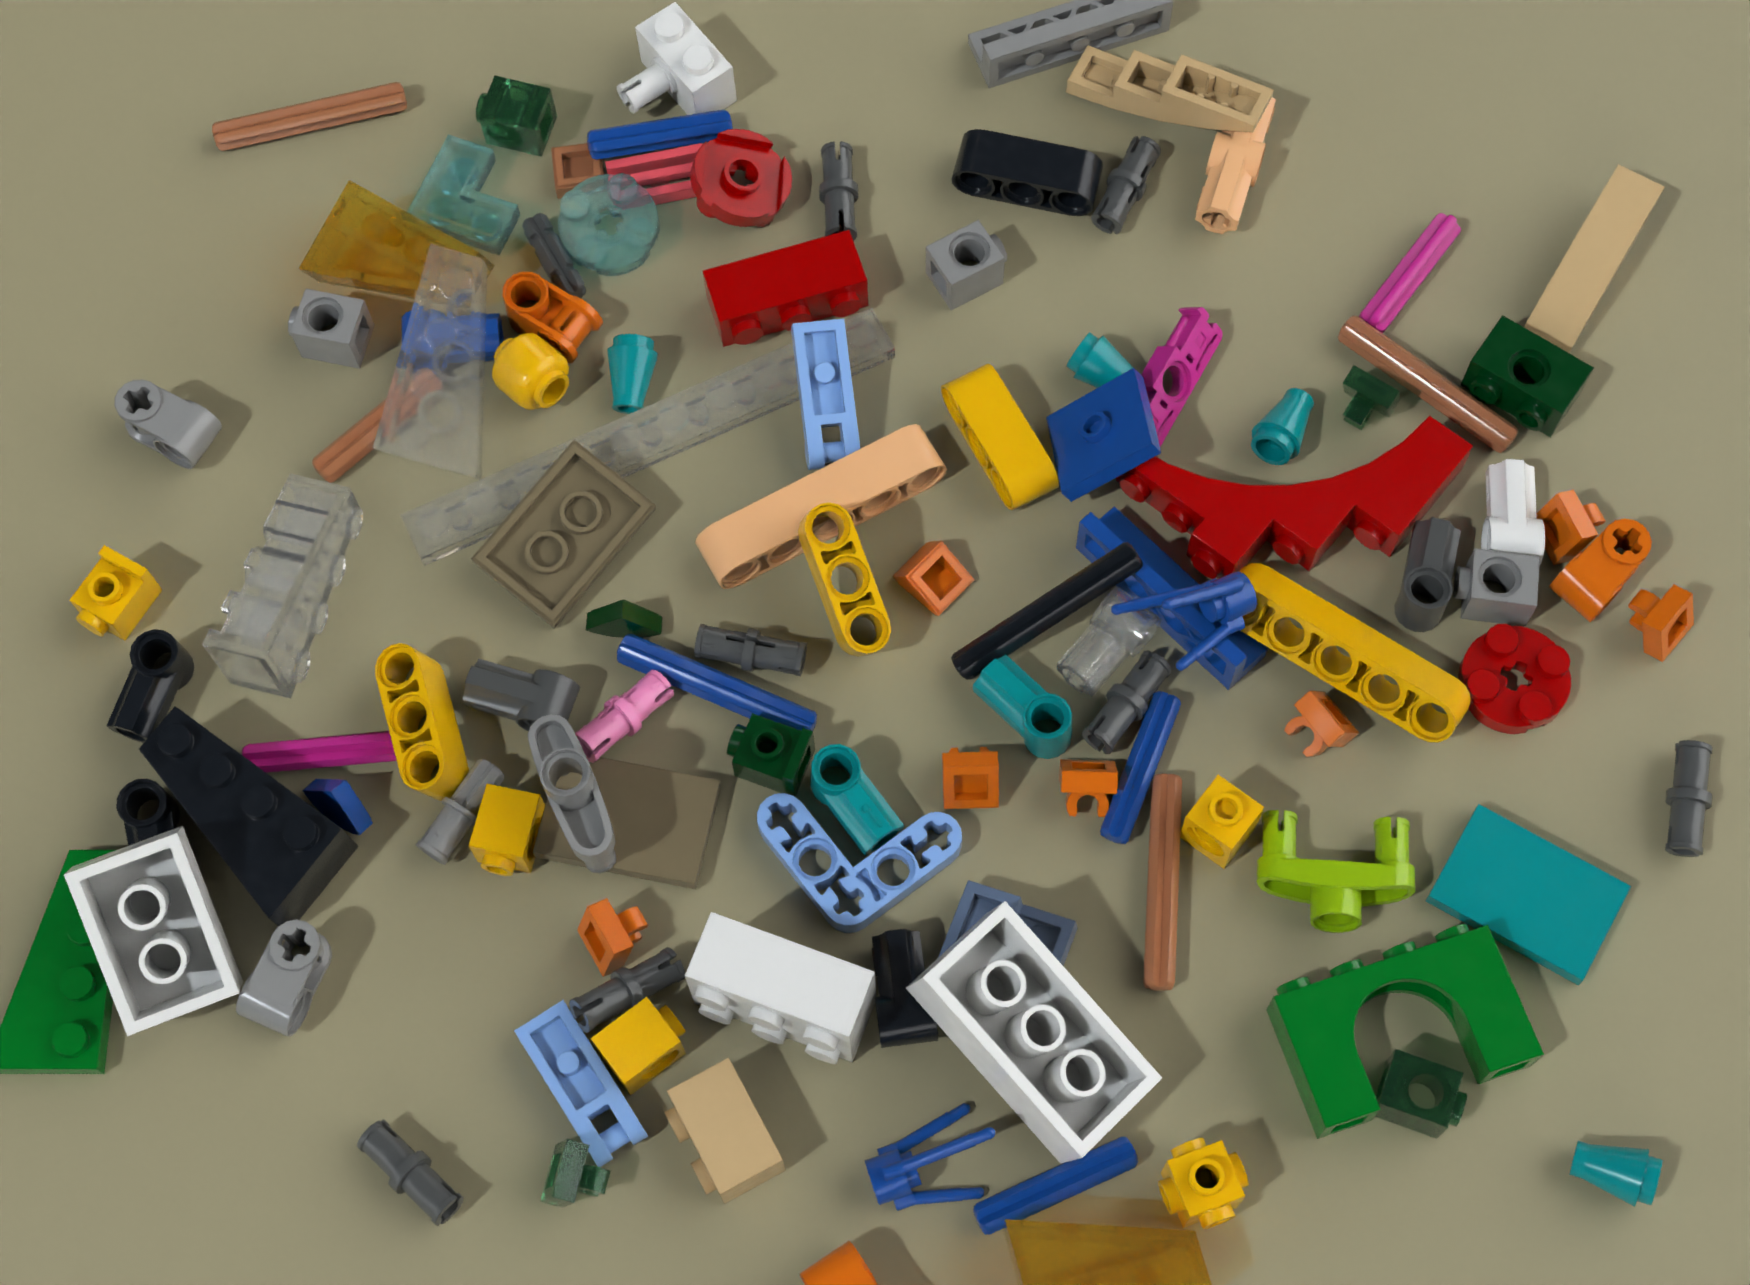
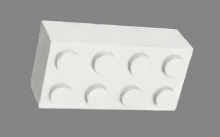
(1034, 1034)

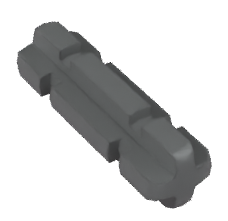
(553, 255)

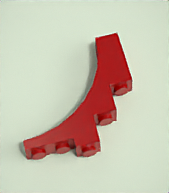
(1305, 518)

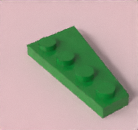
(61, 999)

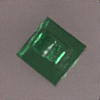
(1368, 395)
(571, 1175)

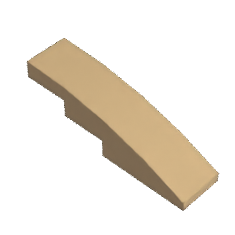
(1170, 93)
(1594, 258)

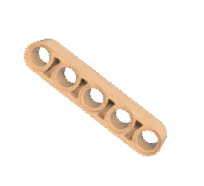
(861, 483)

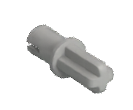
(459, 812)

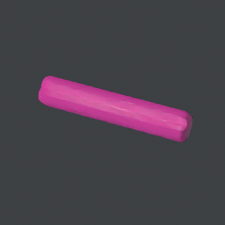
(1411, 272)
(321, 752)

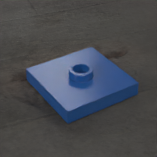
(1103, 435)

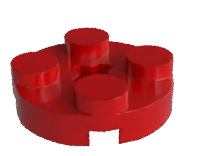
(725, 199)
(1529, 652)

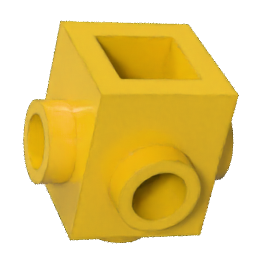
(1190, 1200)

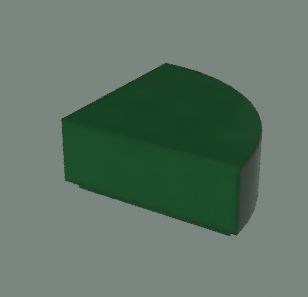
(622, 619)

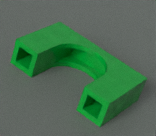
(1456, 974)

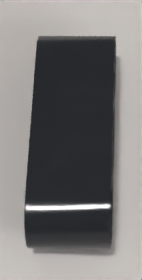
(1027, 172)

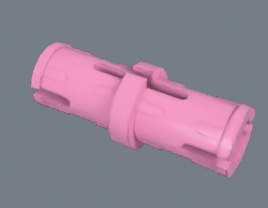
(624, 714)

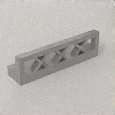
(1062, 35)

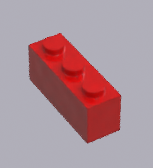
(786, 288)

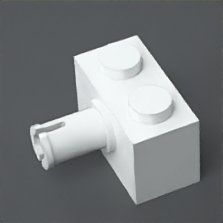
(681, 63)

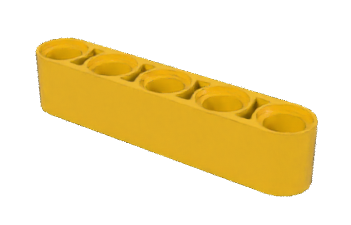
(1369, 658)

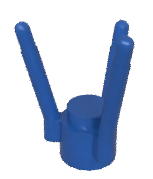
(1219, 600)
(896, 1170)

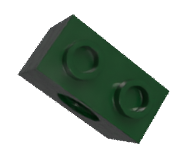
(1514, 352)

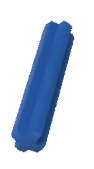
(657, 134)
(1140, 767)
(1056, 1185)

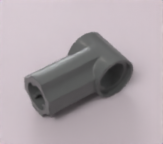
(1427, 573)
(518, 693)

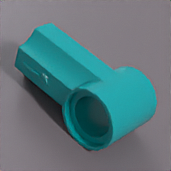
(1023, 704)
(855, 802)

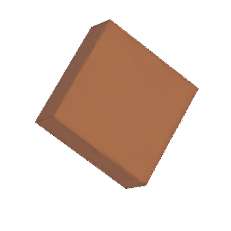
(572, 166)

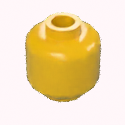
(530, 371)

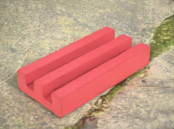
(658, 170)

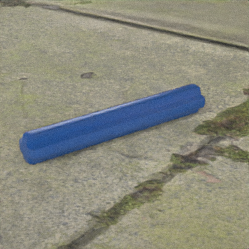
(712, 683)

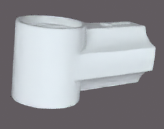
(1511, 510)

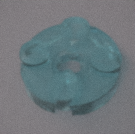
(613, 196)

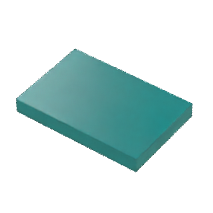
(1528, 894)

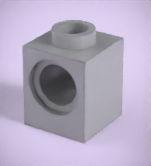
(960, 282)
(343, 343)
(1514, 572)

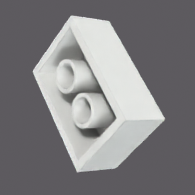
(154, 930)
(781, 989)

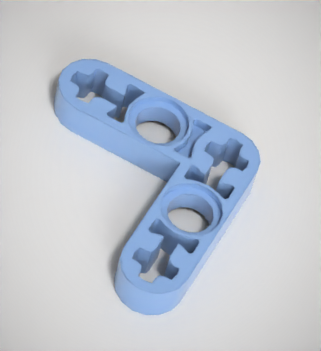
(862, 878)

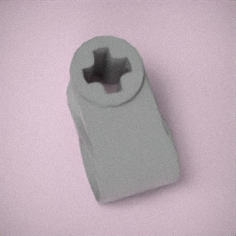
(166, 422)
(284, 985)

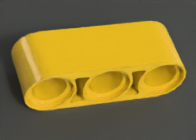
(1000, 436)
(847, 553)
(404, 707)

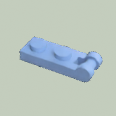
(825, 389)
(579, 1081)

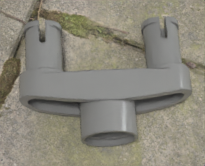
(579, 809)

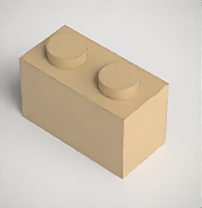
(725, 1131)

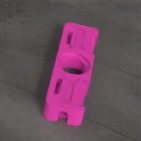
(1186, 357)

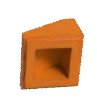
(934, 576)

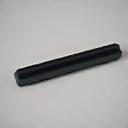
(1047, 610)

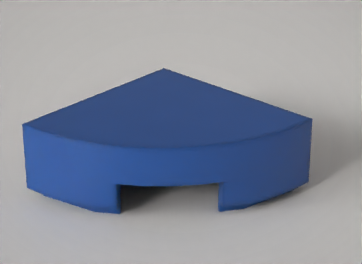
(339, 804)

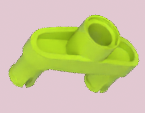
(1331, 886)

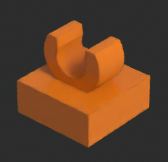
(1568, 525)
(1662, 620)
(1326, 721)
(1088, 778)
(970, 779)
(610, 935)

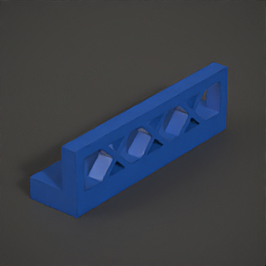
(1160, 574)

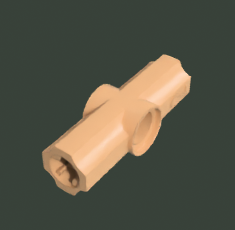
(1231, 172)

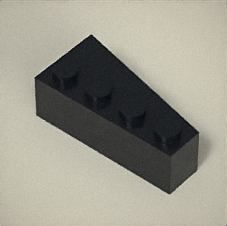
(257, 825)

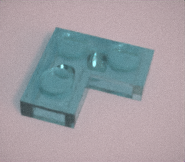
(453, 199)

